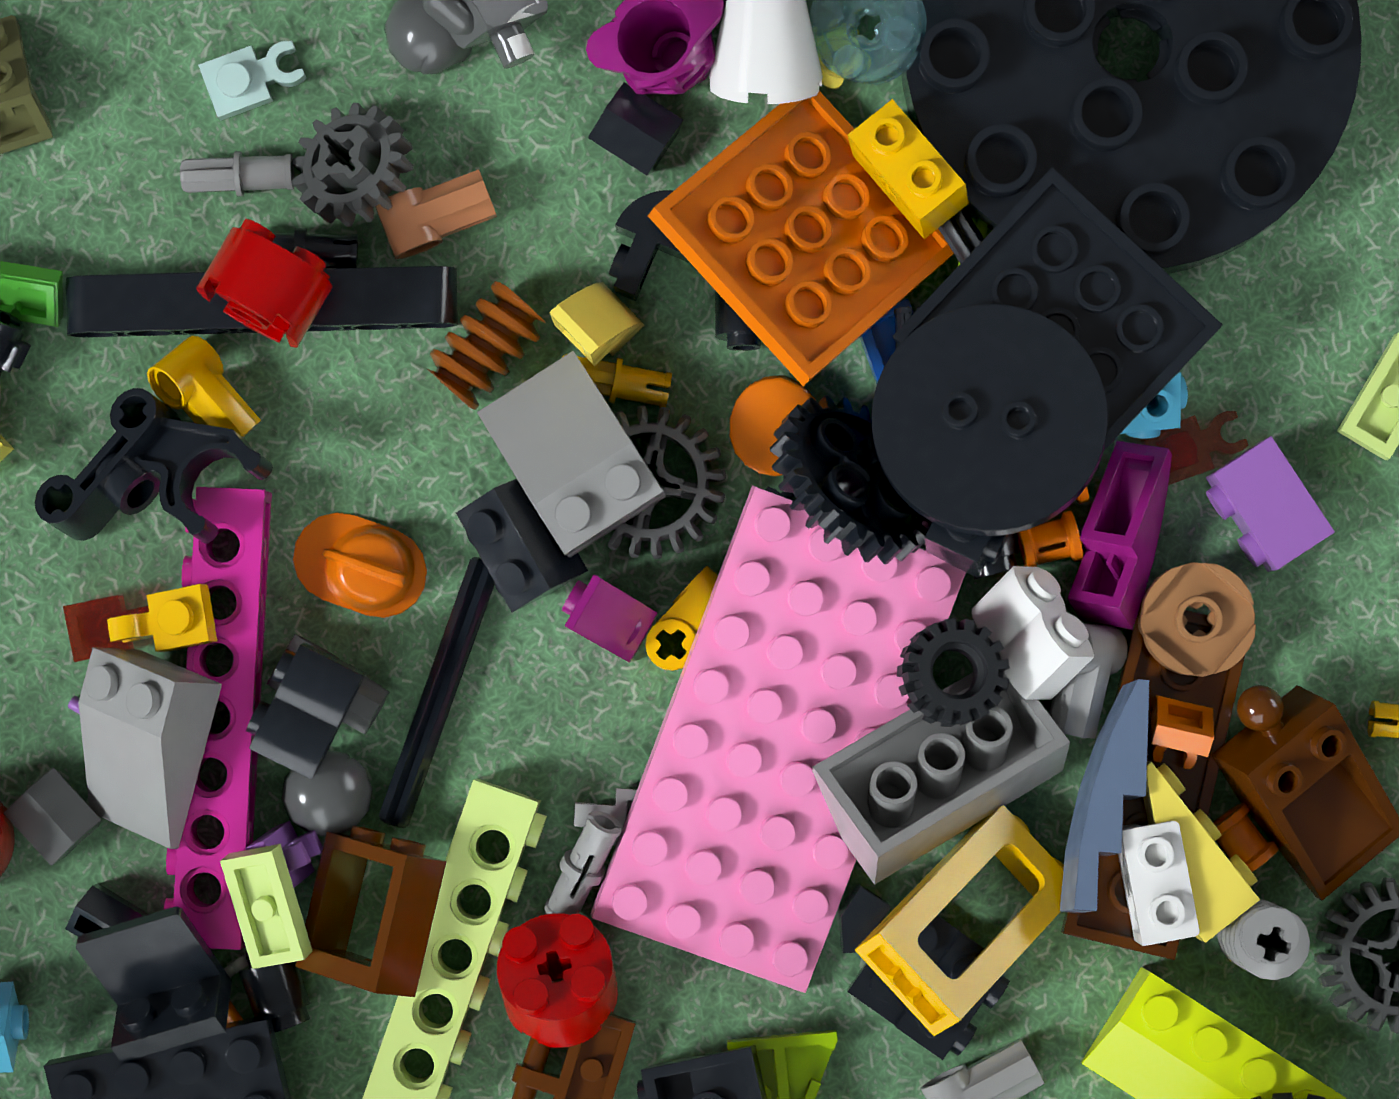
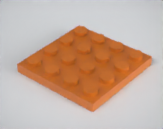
(799, 235)

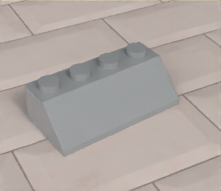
(926, 782)

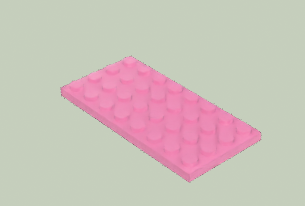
(787, 668)

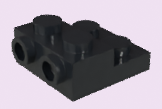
(952, 954)
(703, 1076)

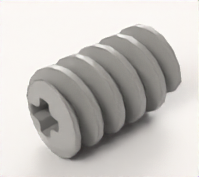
(1281, 954)

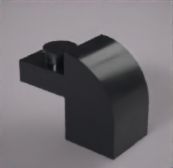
(634, 262)

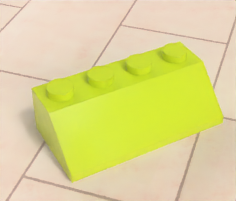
(1178, 1049)

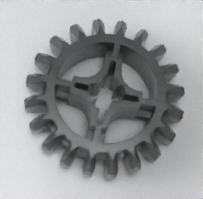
(698, 493)
(1345, 941)

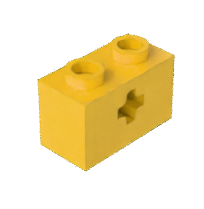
(908, 169)

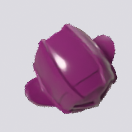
(658, 44)

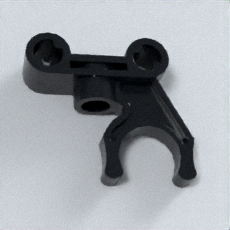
(144, 457)

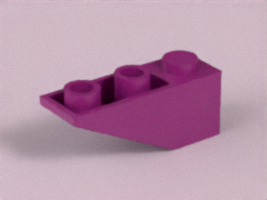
(608, 617)

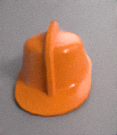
(359, 565)

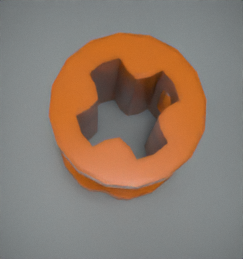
(1051, 541)
(1243, 838)

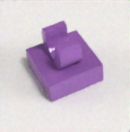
(295, 849)

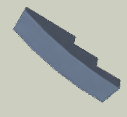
(1112, 775)

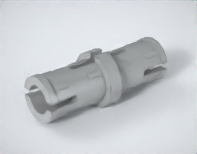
(584, 864)

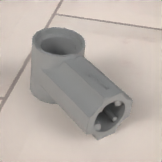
(1080, 702)
(1001, 1075)

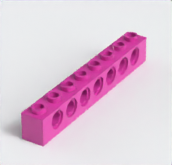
(249, 517)

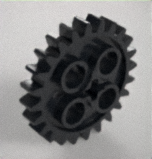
(840, 482)

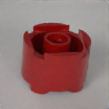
(267, 284)
(549, 950)

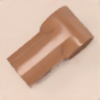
(426, 216)

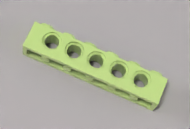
(485, 809)

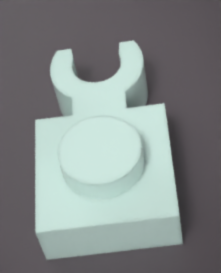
(242, 81)

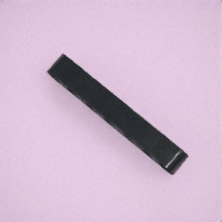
(172, 306)

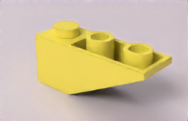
(1218, 884)

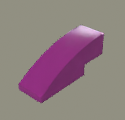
(1122, 535)

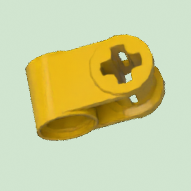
(682, 616)

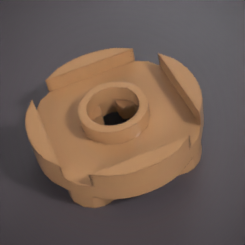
(1230, 615)

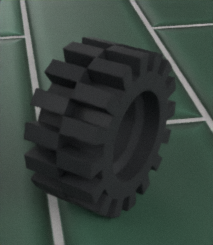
(986, 665)

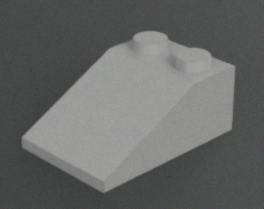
(571, 454)
(144, 739)

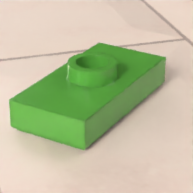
(31, 293)

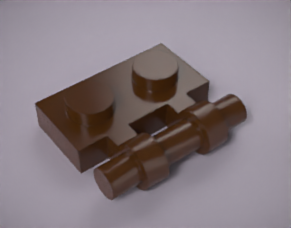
(588, 1070)

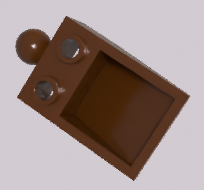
(1308, 785)

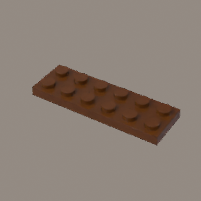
(1218, 691)

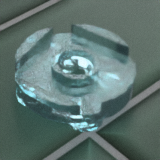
(855, 55)

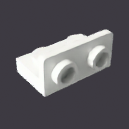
(1157, 883)

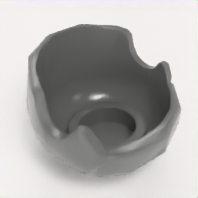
(419, 40)
(332, 799)

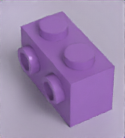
(1267, 506)

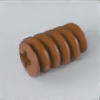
(485, 344)

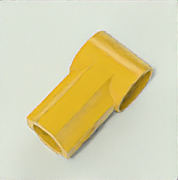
(194, 381)

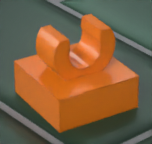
(1181, 728)

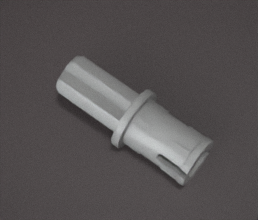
(237, 173)

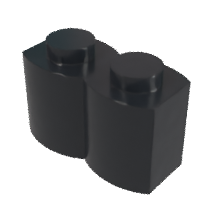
(305, 710)

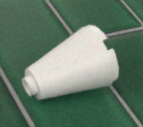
(766, 51)

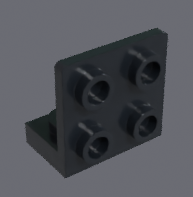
(162, 981)

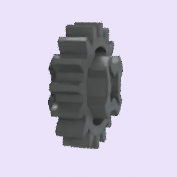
(376, 152)

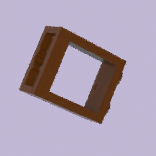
(405, 916)

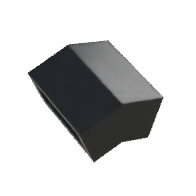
(636, 129)
(100, 910)
(859, 917)

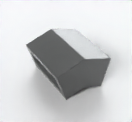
(52, 817)

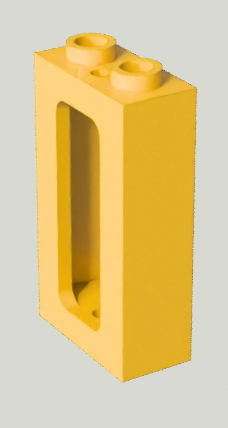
(894, 947)

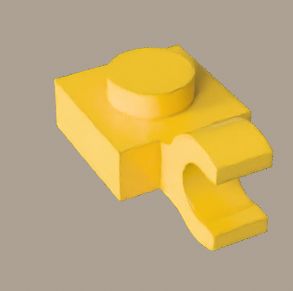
(174, 620)

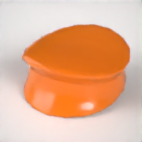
(758, 415)

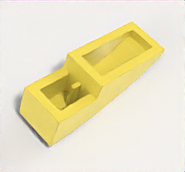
(596, 321)

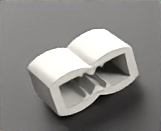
(1038, 635)

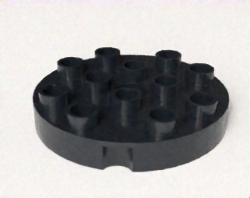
(1179, 162)

